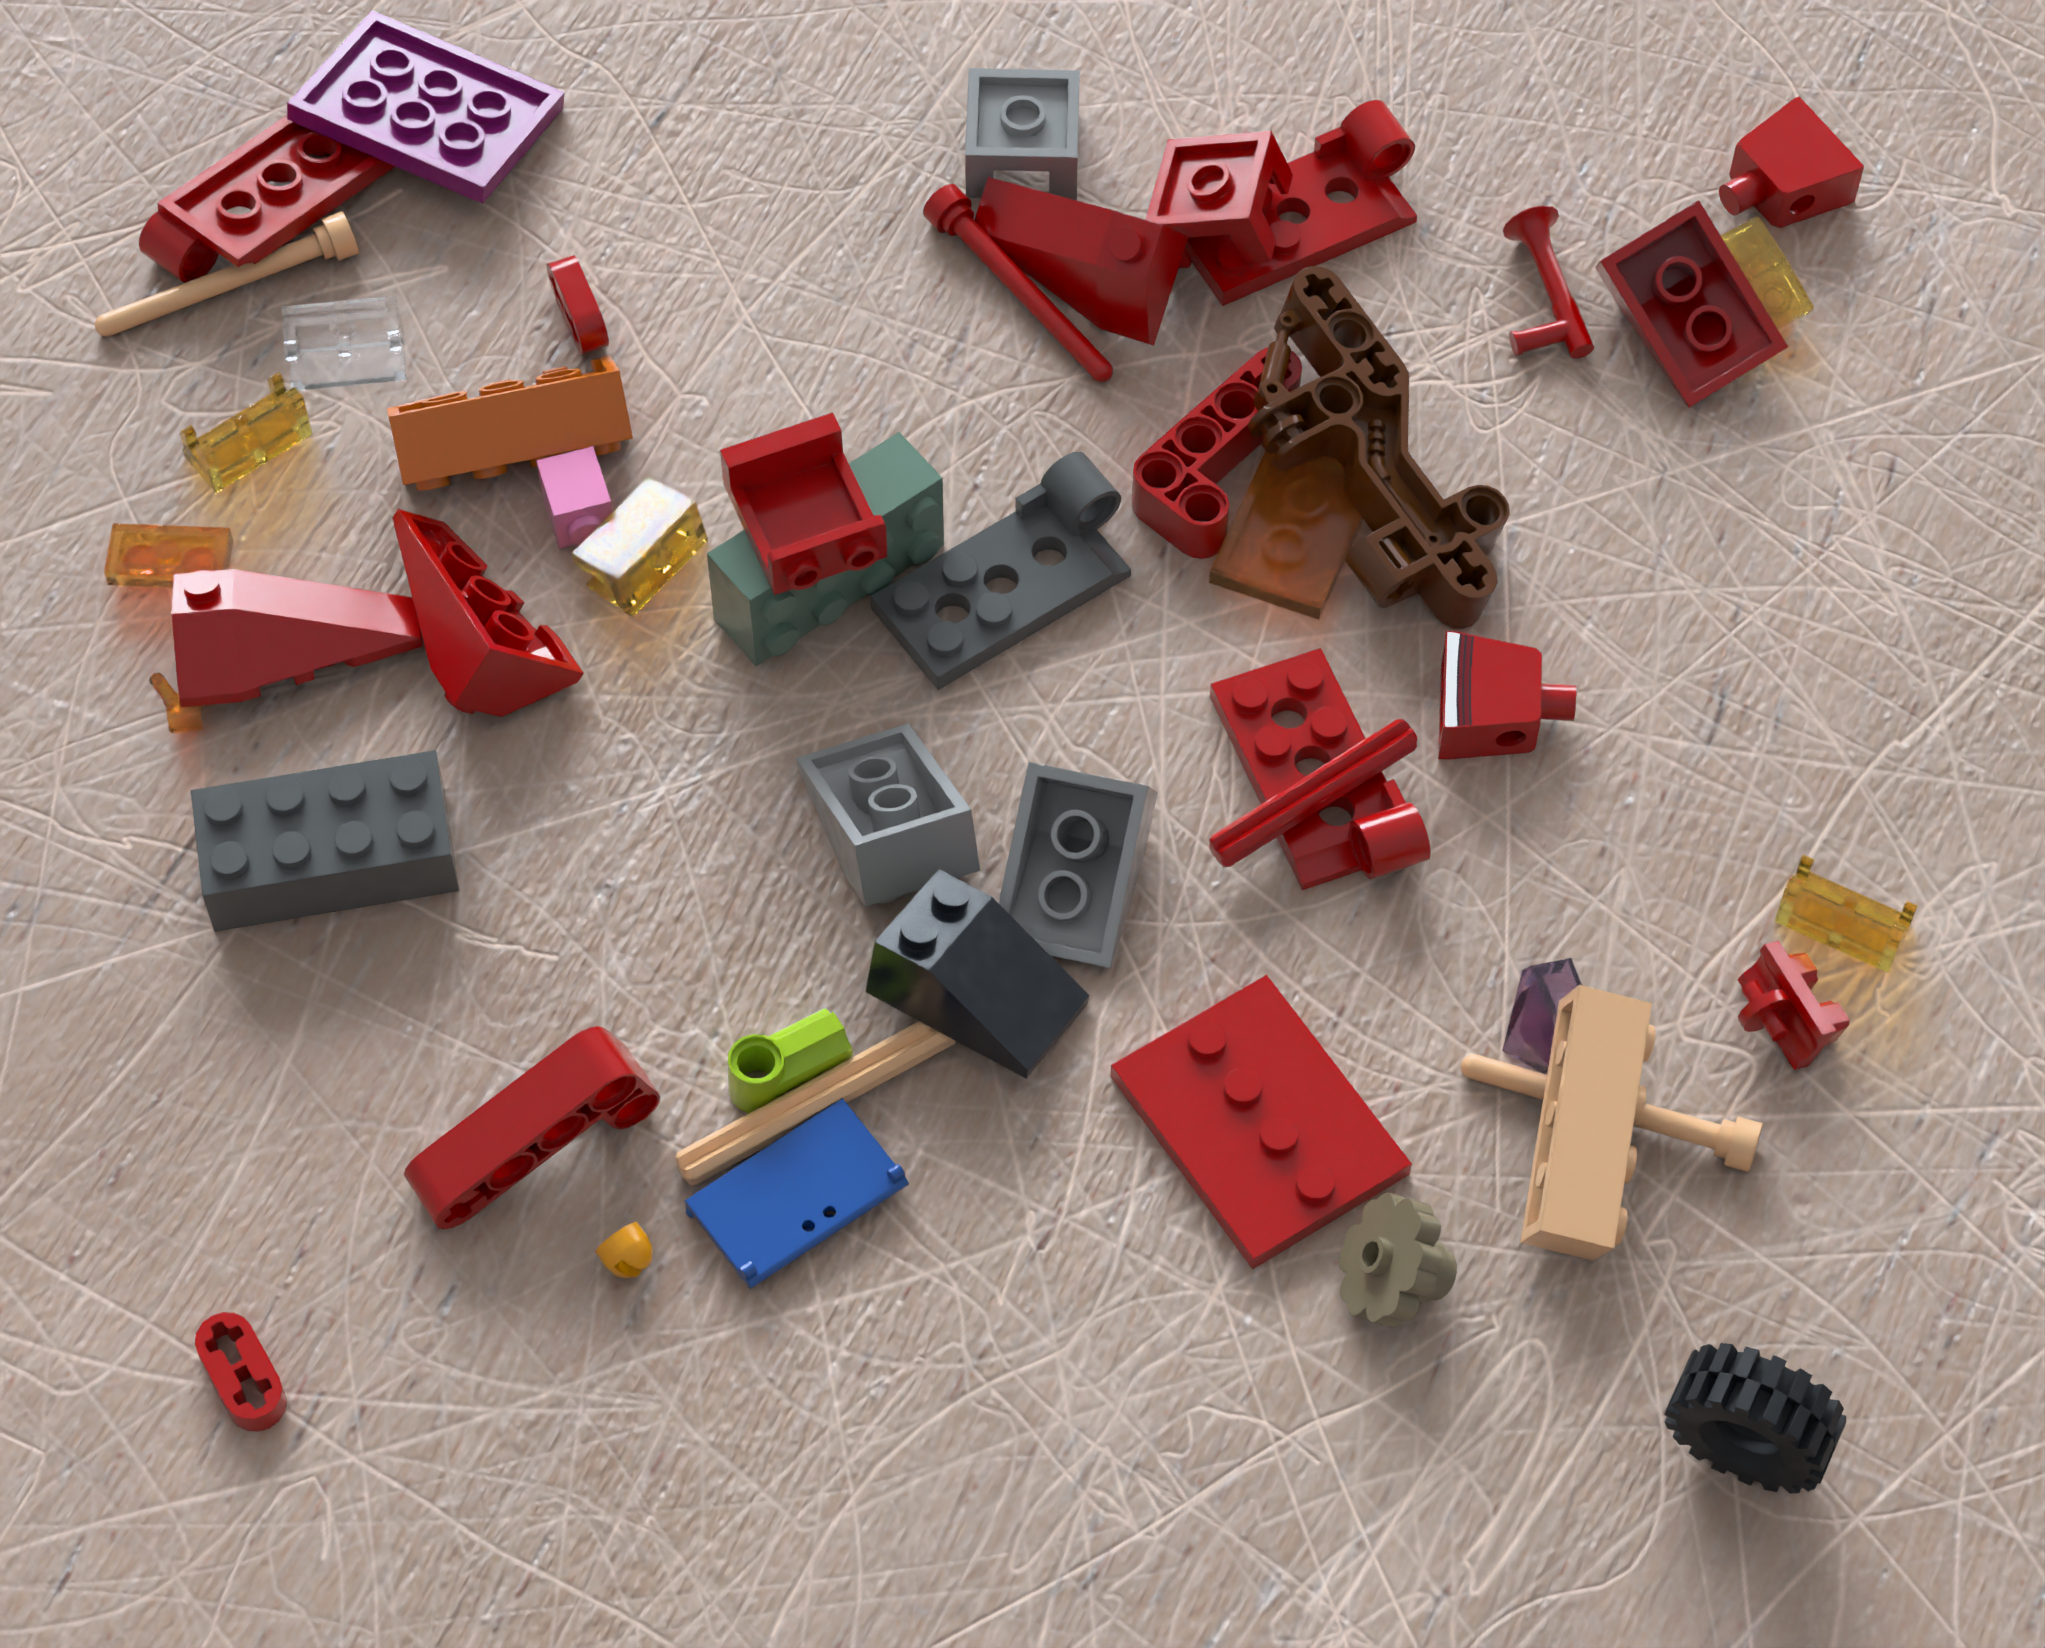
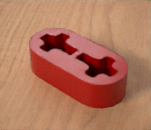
(577, 304)
(253, 1365)

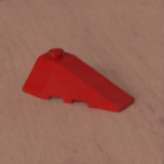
(260, 628)

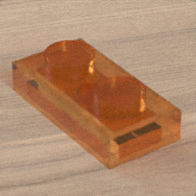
(154, 553)

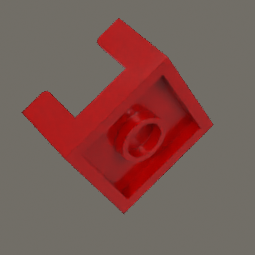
(1220, 189)

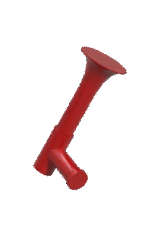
(1533, 230)

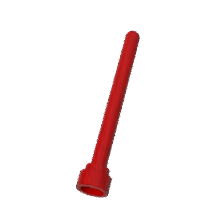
(951, 212)

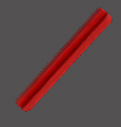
(1313, 793)

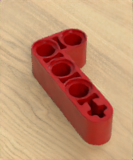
(1192, 477)
(529, 1123)

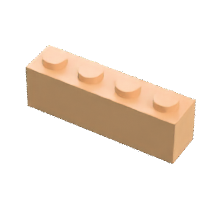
(1588, 1124)

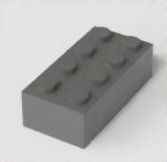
(323, 841)

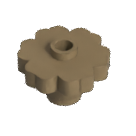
(1394, 1261)

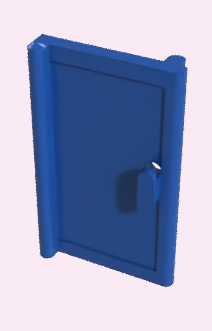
(766, 1201)

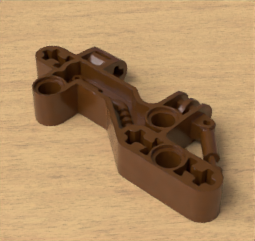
(1362, 421)

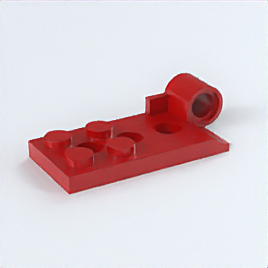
(1346, 159)
(194, 219)
(1383, 828)

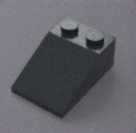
(974, 975)

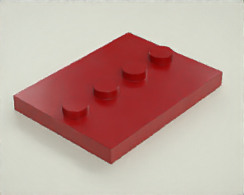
(1260, 1121)

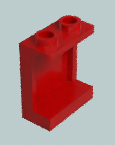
(802, 505)

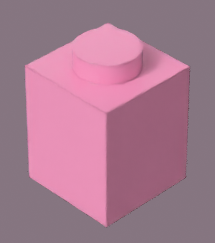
(574, 495)

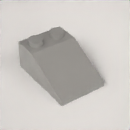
(890, 813)
(1076, 860)

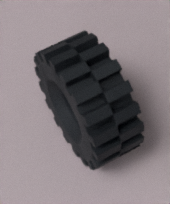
(1755, 1418)

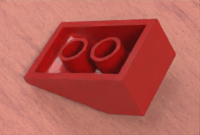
(1691, 304)

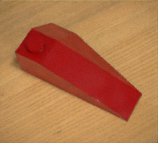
(1089, 256)
(473, 628)

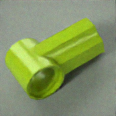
(788, 1058)

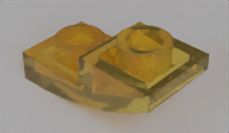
(1768, 272)

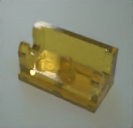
(249, 436)
(641, 545)
(1844, 917)

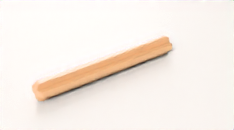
(799, 1105)

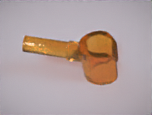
(179, 718)

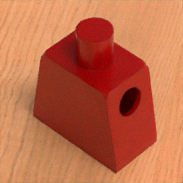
(1791, 168)

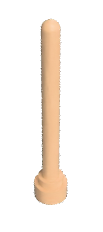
(329, 240)
(1731, 1140)

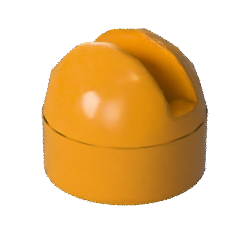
(626, 1251)

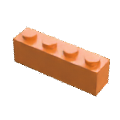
(510, 424)

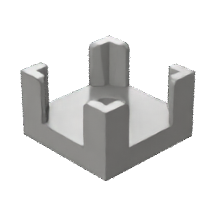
(1022, 125)

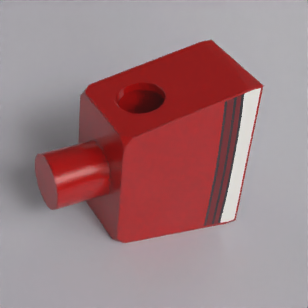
(1495, 698)

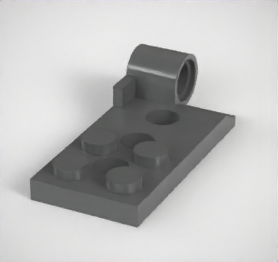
(1051, 516)

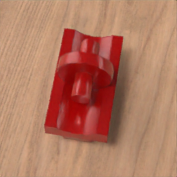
(1783, 1004)

